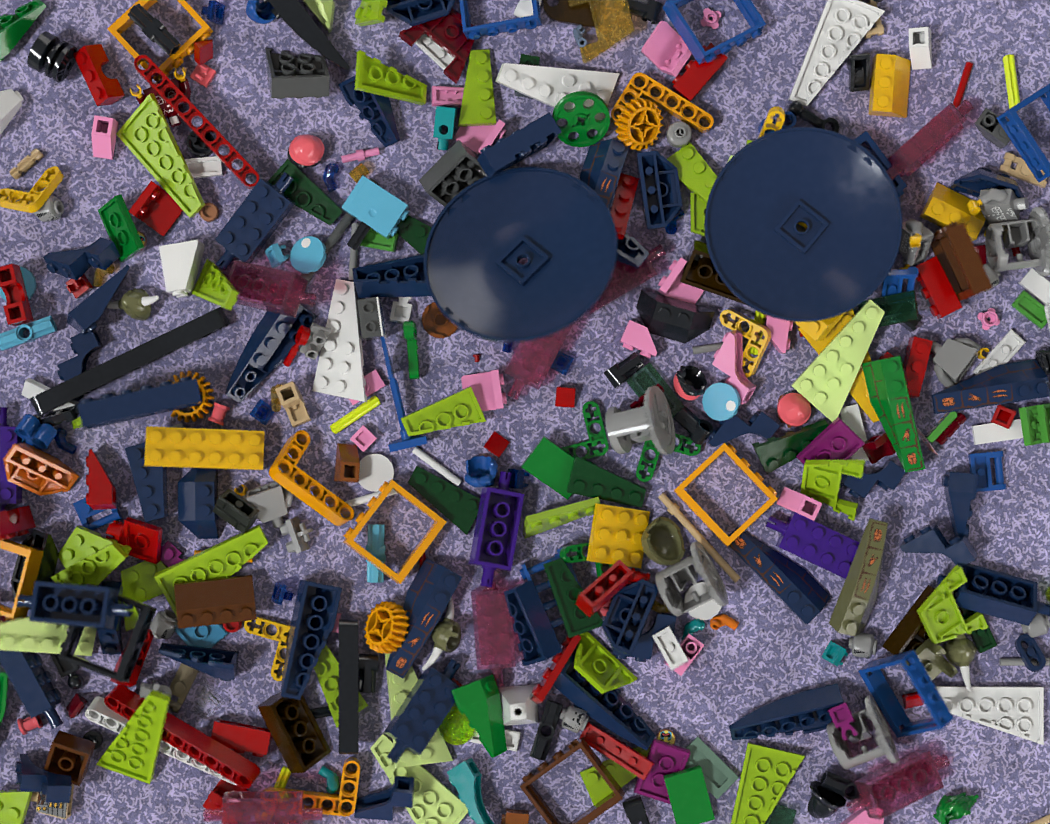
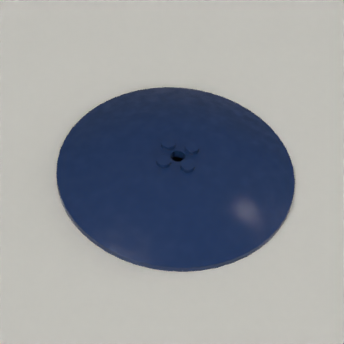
(812, 180)
(511, 217)

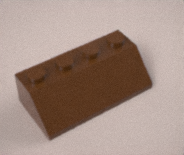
(215, 601)

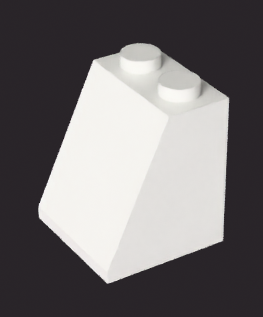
(181, 266)

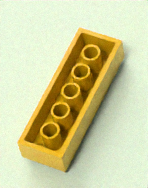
(204, 448)

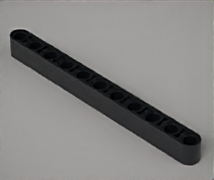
(129, 361)

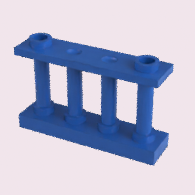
(526, 572)

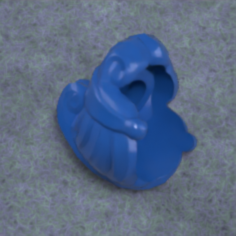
(259, 12)
(481, 471)

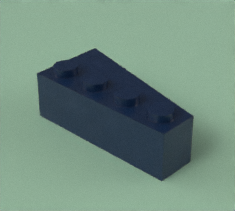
(519, 145)
(149, 483)

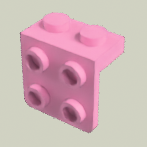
(666, 49)
(481, 136)
(673, 288)
(486, 389)

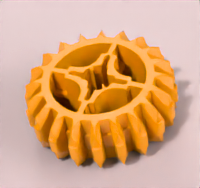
(639, 124)
(197, 410)
(386, 627)

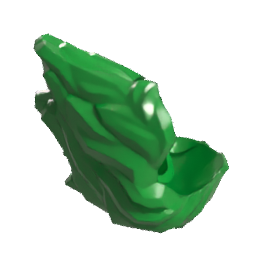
(954, 807)

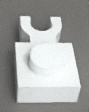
(401, 310)

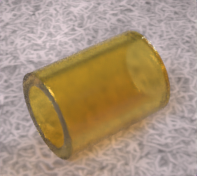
(358, 171)

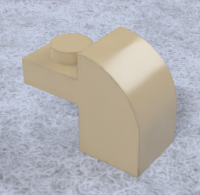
(293, 404)

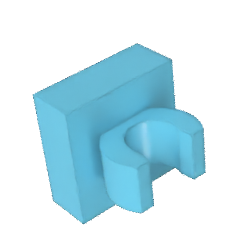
(275, 255)

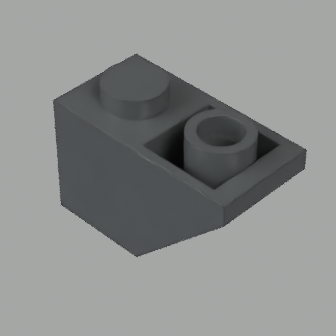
(991, 128)

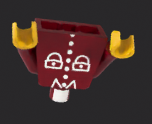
(181, 83)

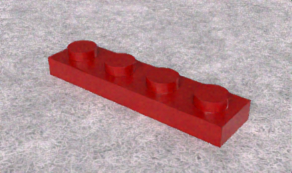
(623, 203)
(550, 674)
(617, 751)

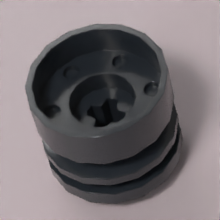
(51, 56)

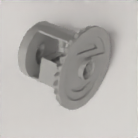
(1018, 233)
(642, 424)
(675, 577)
(883, 737)

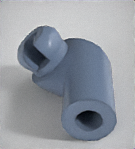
(578, 32)

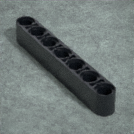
(348, 687)

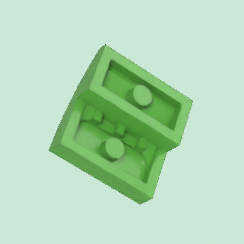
(1035, 424)

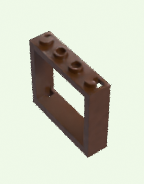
(960, 261)
(591, 814)

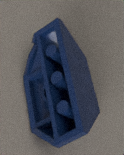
(419, 11)
(983, 180)
(658, 189)
(196, 502)
(629, 615)

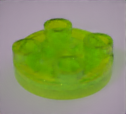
(455, 728)

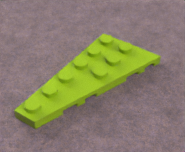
(212, 563)

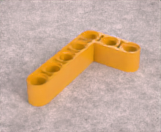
(661, 101)
(306, 482)
(337, 799)

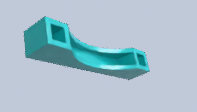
(467, 781)

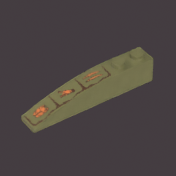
(862, 582)

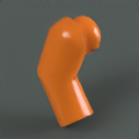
(722, 620)

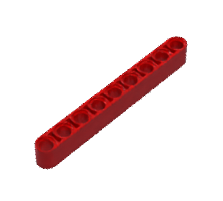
(193, 113)
(190, 740)

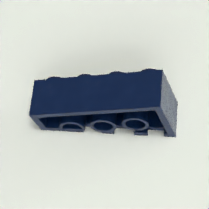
(392, 279)
(531, 623)

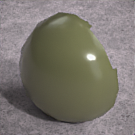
(663, 542)

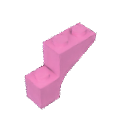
(730, 361)

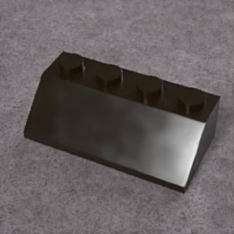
(701, 273)
(910, 631)
(294, 731)

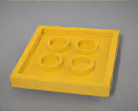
(617, 535)

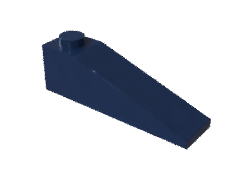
(375, 109)
(959, 491)

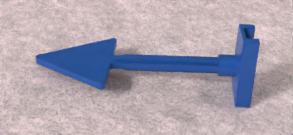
(405, 441)

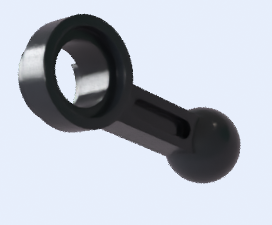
(798, 109)

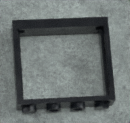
(132, 650)

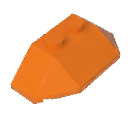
(37, 470)

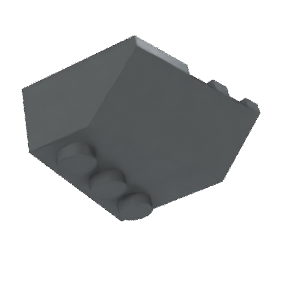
(296, 76)
(452, 173)

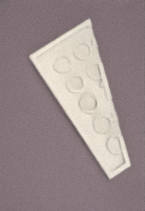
(835, 37)
(553, 83)
(341, 356)
(1004, 708)

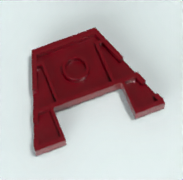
(449, 35)

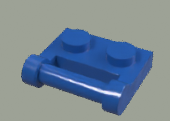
(893, 282)
(980, 464)
(85, 511)

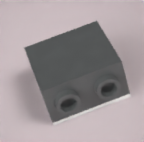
(371, 318)

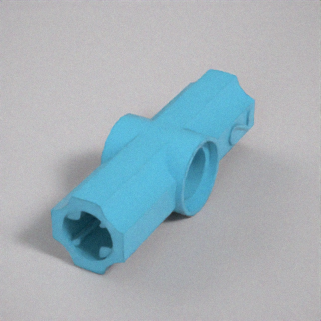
(37, 329)
(376, 547)

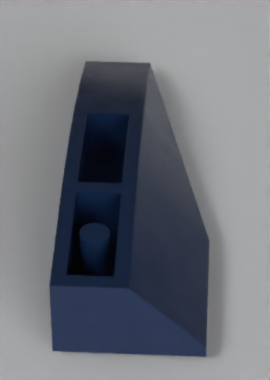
(266, 350)

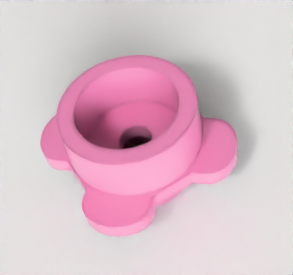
(710, 23)
(993, 318)

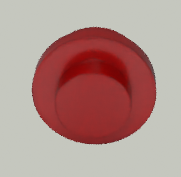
(233, 626)

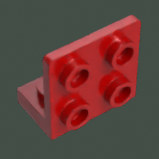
(156, 209)

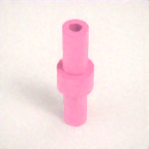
(360, 155)

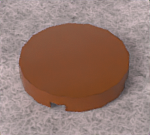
(442, 327)

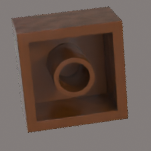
(70, 756)

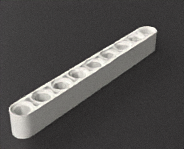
(104, 716)

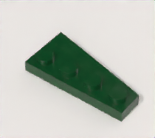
(308, 194)
(414, 233)
(784, 449)
(594, 481)
(450, 500)
(566, 594)

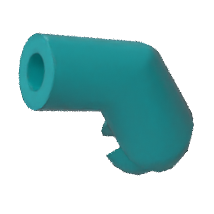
(693, 626)
(331, 778)

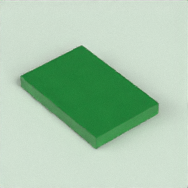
(120, 227)
(550, 465)
(689, 796)

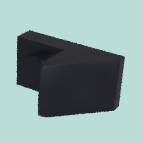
(859, 72)

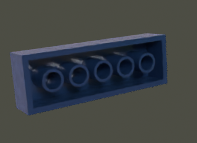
(139, 404)

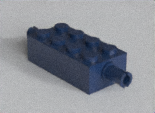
(255, 221)
(998, 595)
(74, 605)
(32, 684)
(422, 711)

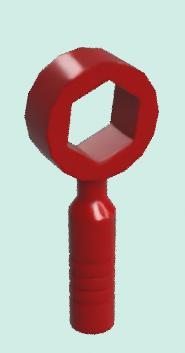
(301, 339)

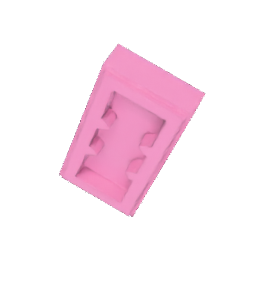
(447, 96)
(373, 384)

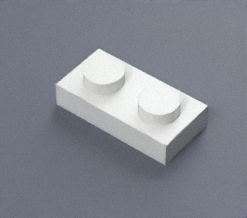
(670, 648)

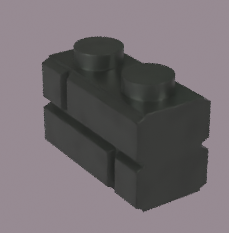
(236, 511)

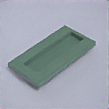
(715, 772)

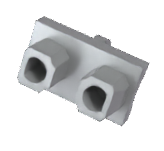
(316, 340)
(298, 534)
(146, 688)

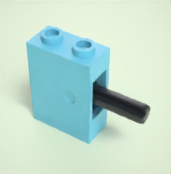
(375, 210)

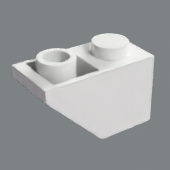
(920, 48)

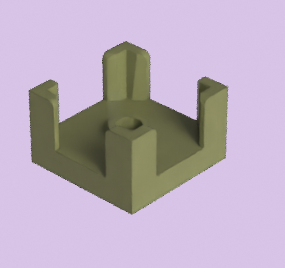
(933, 660)

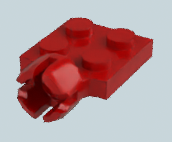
(140, 536)

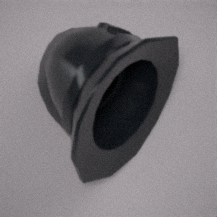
(823, 801)

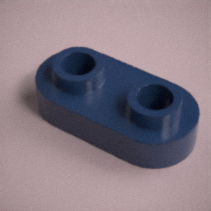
(1030, 653)

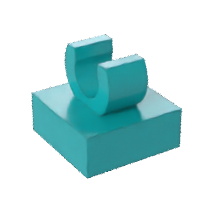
(834, 653)

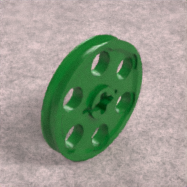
(582, 111)

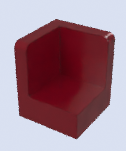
(878, 447)

